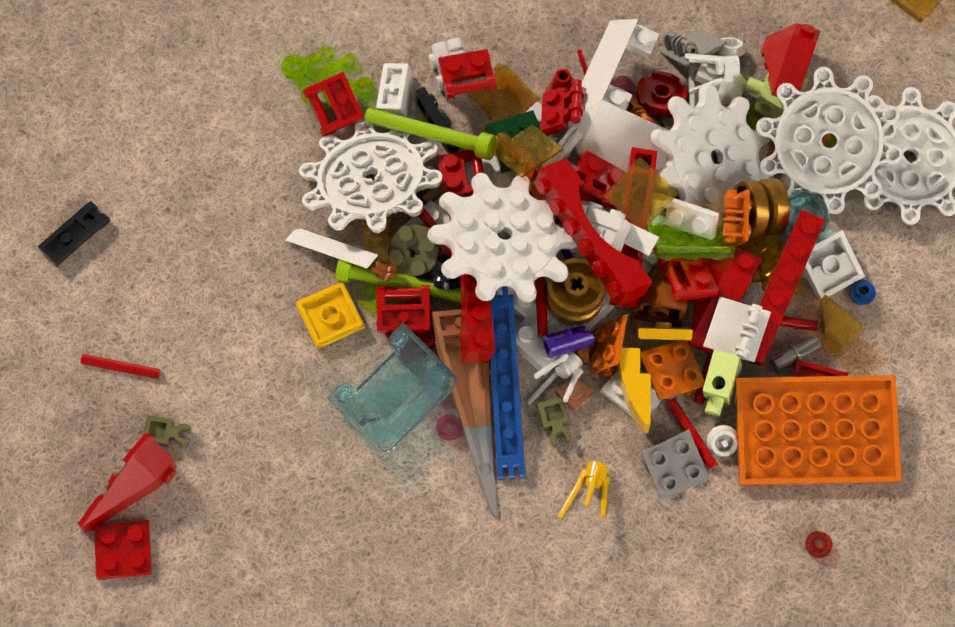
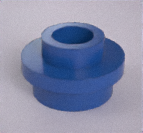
(859, 298)

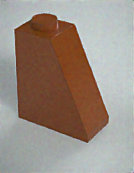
(659, 304)

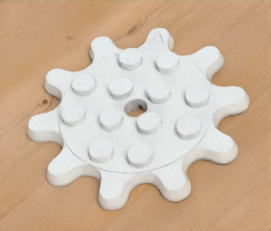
(835, 111)
(697, 134)
(932, 175)
(352, 196)
(497, 261)

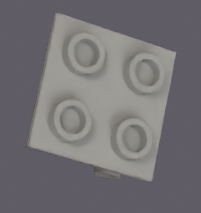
(695, 43)
(674, 465)

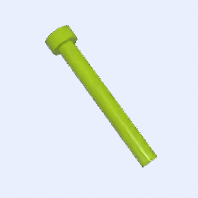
(482, 144)
(346, 271)

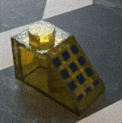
(838, 327)

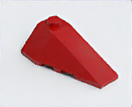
(789, 55)
(733, 280)
(144, 472)

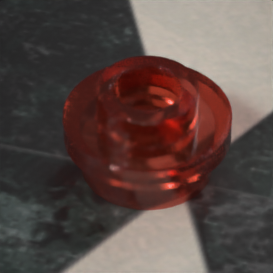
(817, 552)

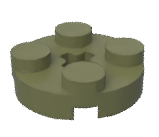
(401, 252)

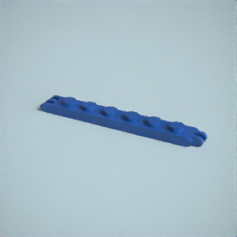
(506, 388)

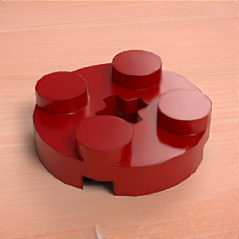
(649, 88)

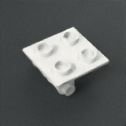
(737, 328)

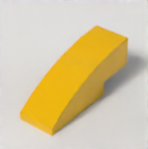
(635, 387)

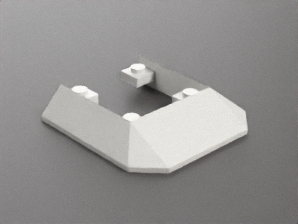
(606, 124)

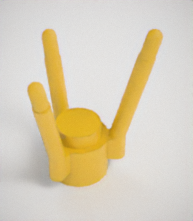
(594, 478)

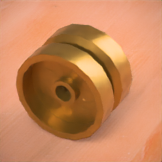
(769, 206)
(578, 297)

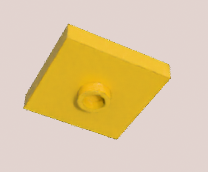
(329, 315)
(663, 331)

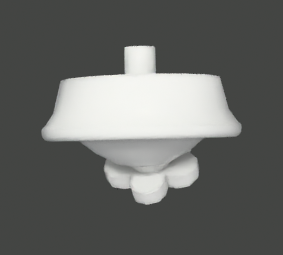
(733, 47)
(722, 441)

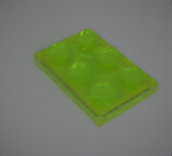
(681, 244)

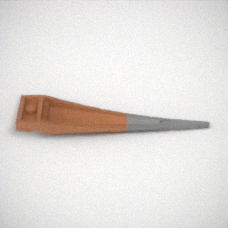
(470, 398)

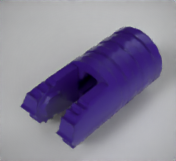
(567, 341)

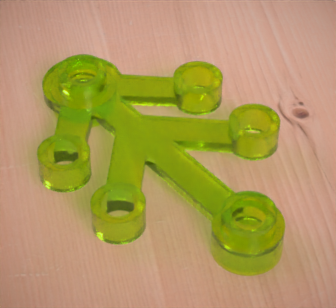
(324, 73)

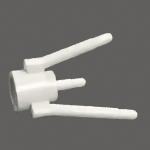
(725, 65)
(566, 366)

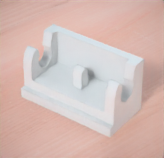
(395, 89)

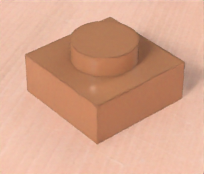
(579, 394)

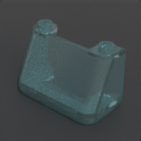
(396, 393)

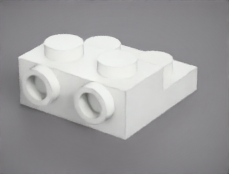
(832, 265)

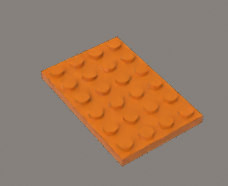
(817, 430)

